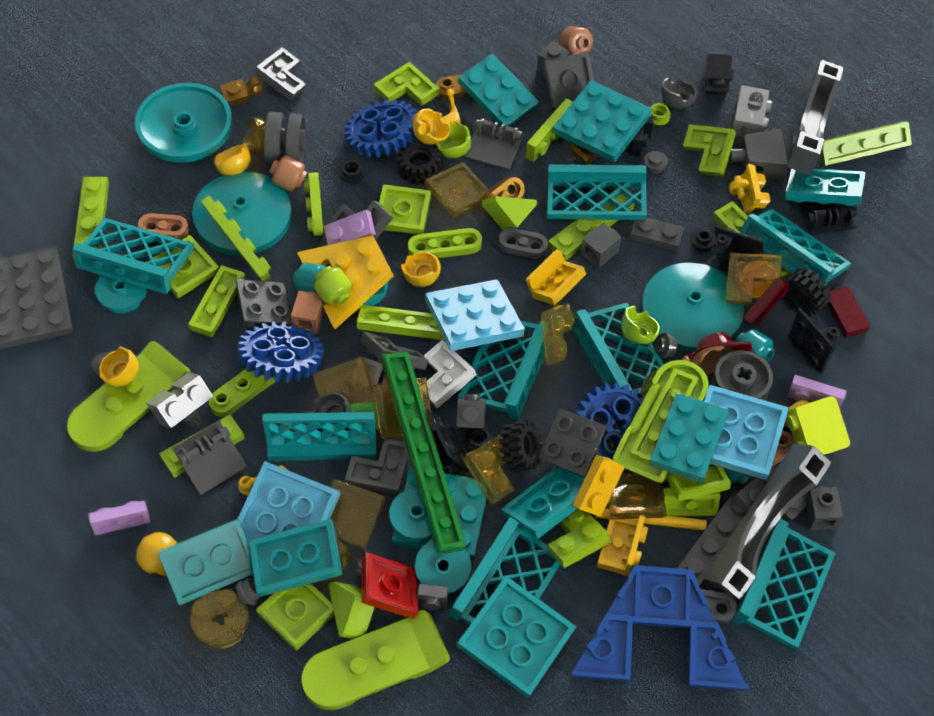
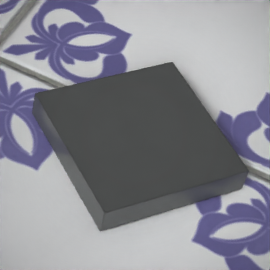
(567, 77)

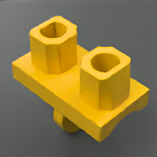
(748, 187)

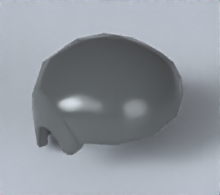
(678, 93)
(331, 403)

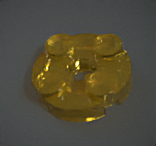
(212, 633)

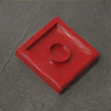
(389, 585)

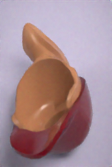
(712, 348)

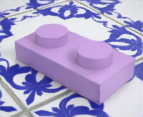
(350, 228)
(812, 390)
(118, 518)

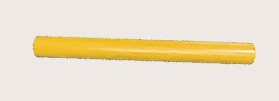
(669, 521)

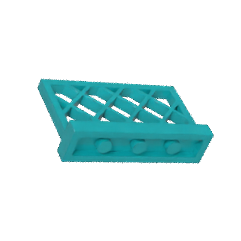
(597, 178)
(787, 245)
(126, 267)
(602, 355)
(525, 375)
(310, 444)
(491, 564)
(766, 567)

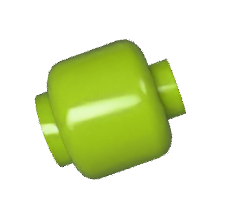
(332, 285)

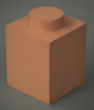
(308, 311)

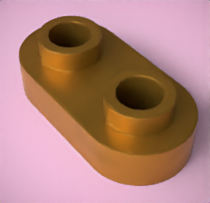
(451, 83)
(501, 189)

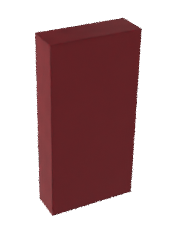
(767, 302)
(847, 312)

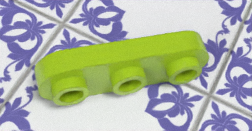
(313, 204)
(454, 240)
(236, 395)

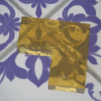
(745, 270)
(554, 324)
(347, 377)
(485, 467)

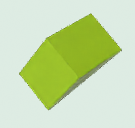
(508, 211)
(349, 611)

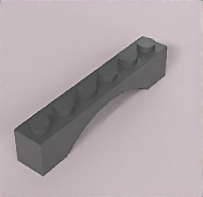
(814, 117)
(738, 560)

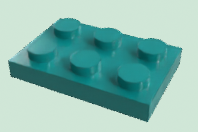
(498, 91)
(826, 186)
(689, 437)
(545, 502)
(295, 557)
(207, 561)

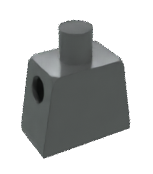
(764, 151)

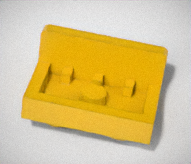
(554, 278)
(598, 485)
(622, 551)

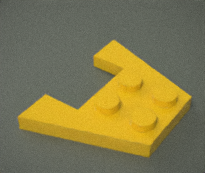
(363, 266)

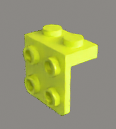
(819, 425)

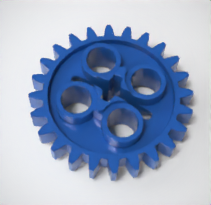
(367, 127)
(280, 352)
(609, 397)

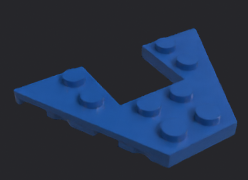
(665, 600)

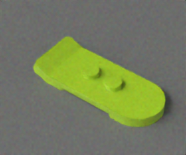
(113, 410)
(644, 431)
(374, 662)

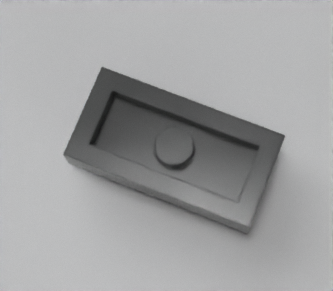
(657, 233)

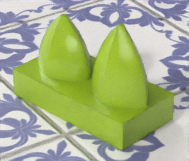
(698, 506)

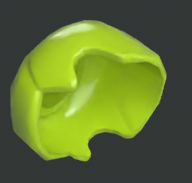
(456, 143)
(639, 327)

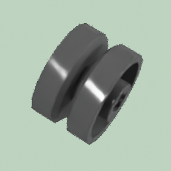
(285, 137)
(744, 374)

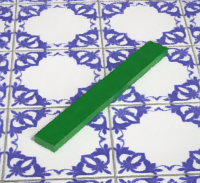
(423, 453)

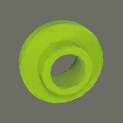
(660, 114)

